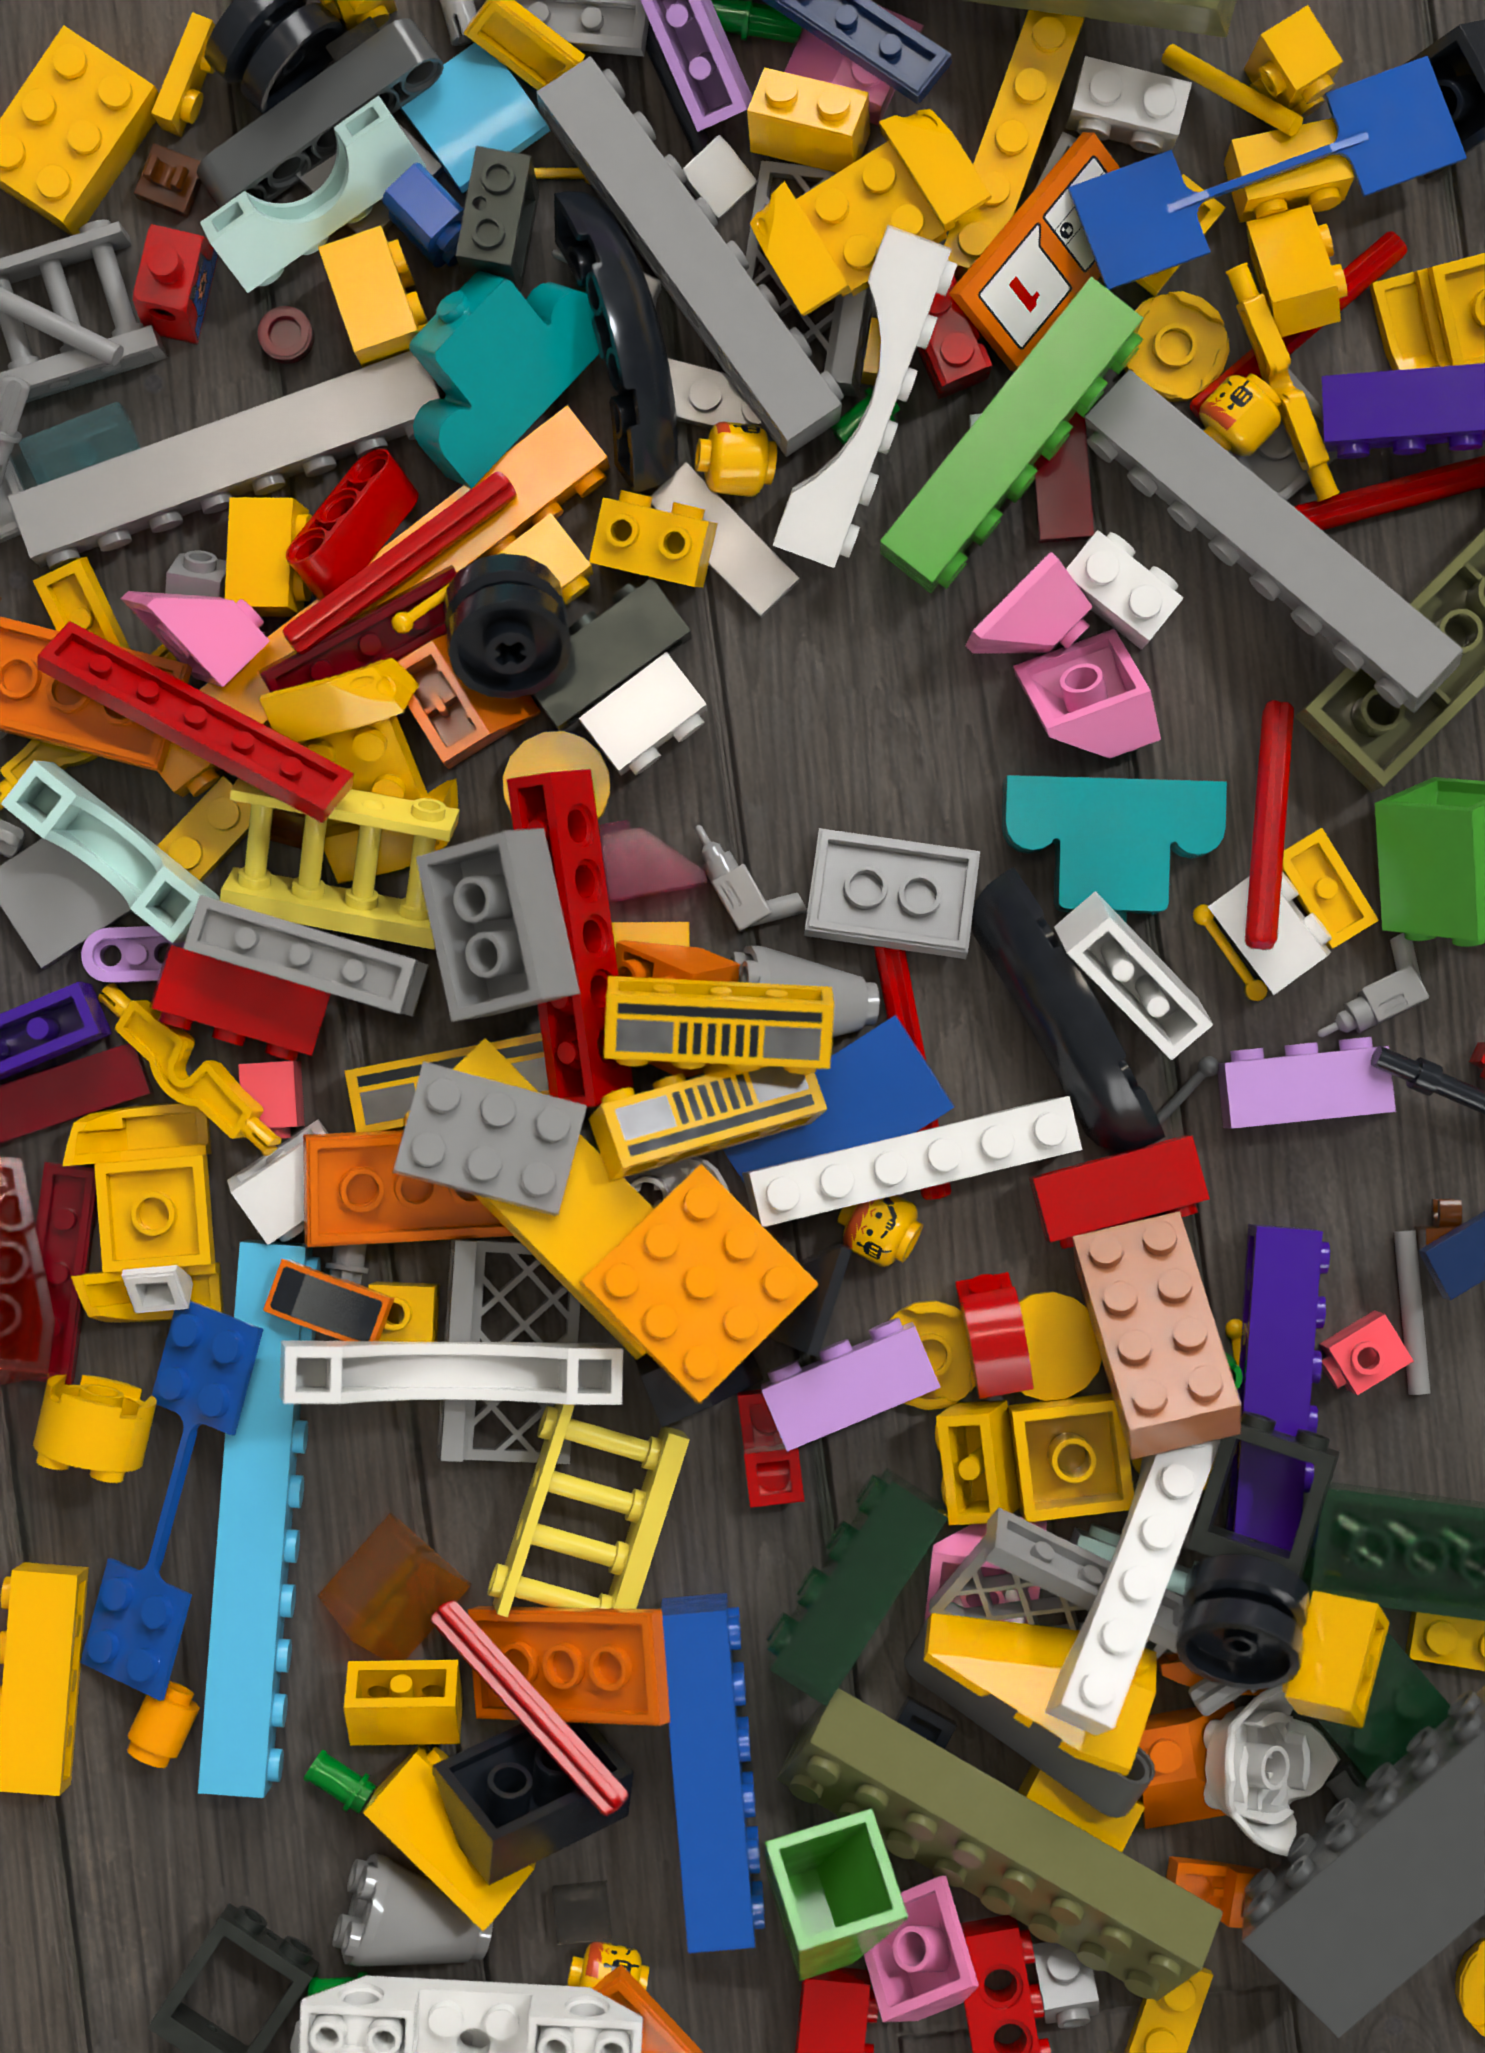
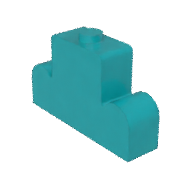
(498, 366)
(1113, 833)

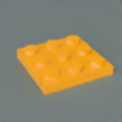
(699, 1284)

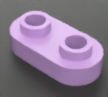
(138, 954)

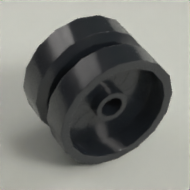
(271, 47)
(506, 626)
(1243, 1621)

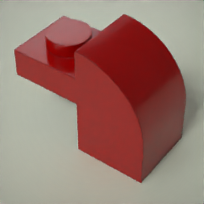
(995, 1334)

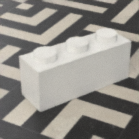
(1133, 975)

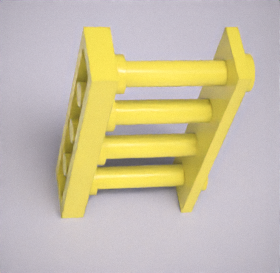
(340, 909)
(643, 1508)

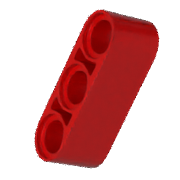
(352, 523)

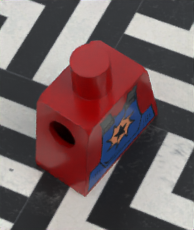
(175, 278)

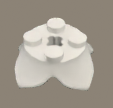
(1262, 1764)

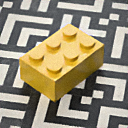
(72, 130)

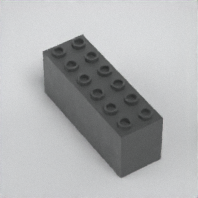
(1382, 1878)

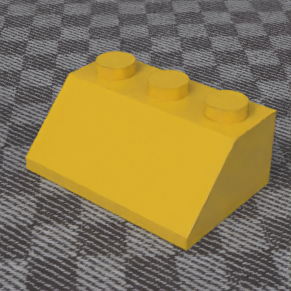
(416, 1821)

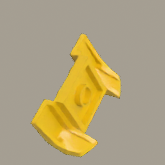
(833, 232)
(1433, 315)
(357, 727)
(148, 1203)

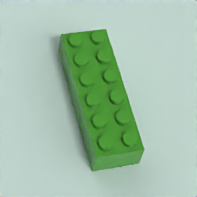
(1011, 434)

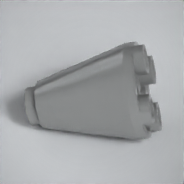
(854, 999)
(403, 1920)

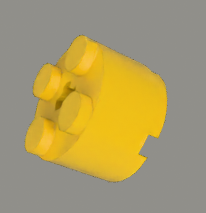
(93, 1427)

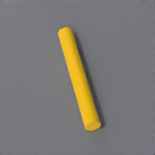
(1232, 90)

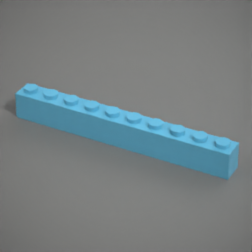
(255, 1551)

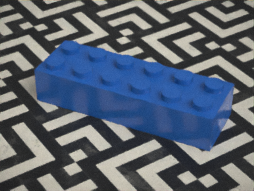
(708, 1779)

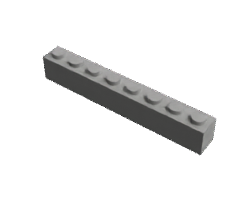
(690, 256)
(222, 461)
(1272, 543)

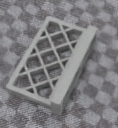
(851, 314)
(464, 1325)
(1043, 1561)

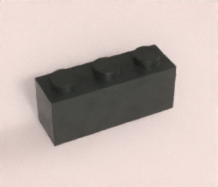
(613, 650)

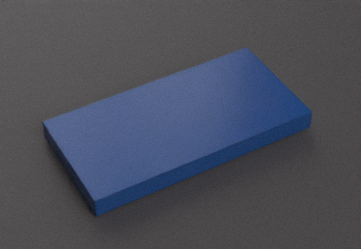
(871, 1094)

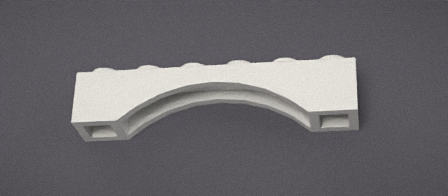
(823, 505)
(912, 1161)
(450, 1371)
(1123, 1612)

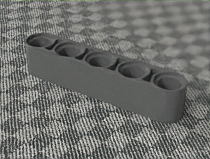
(300, 128)
(1101, 1788)

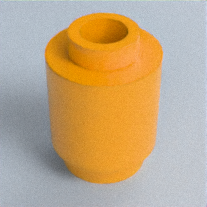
(162, 1726)

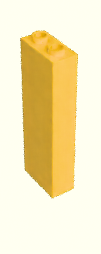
(592, 1213)

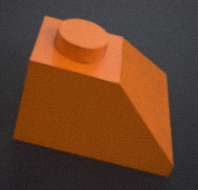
(1179, 1758)

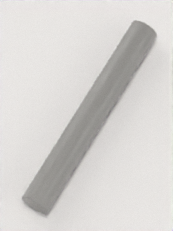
(60, 328)
(1412, 1311)

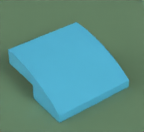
(472, 107)

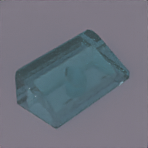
(79, 443)

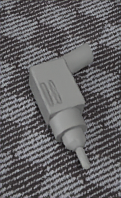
(739, 891)
(1386, 996)

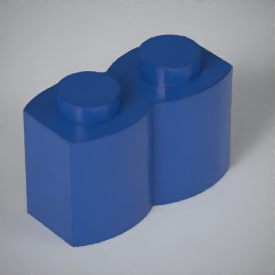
(425, 214)

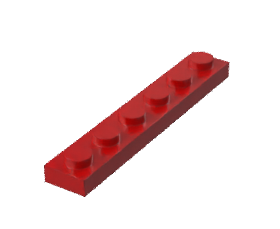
(195, 721)

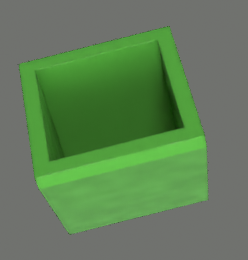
(1433, 861)
(833, 1892)

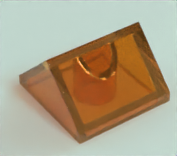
(391, 1591)

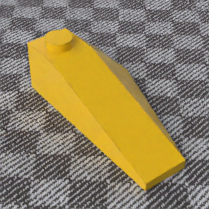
(1021, 1669)

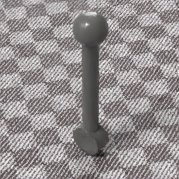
(1207, 1067)

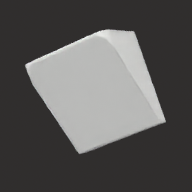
(719, 176)
(158, 1288)

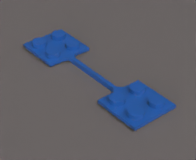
(1148, 218)
(136, 1611)

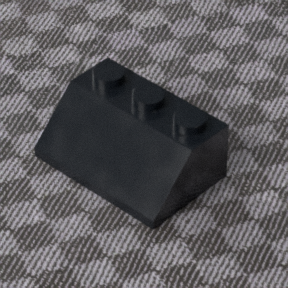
(517, 1803)

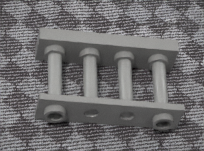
(73, 366)
(306, 956)

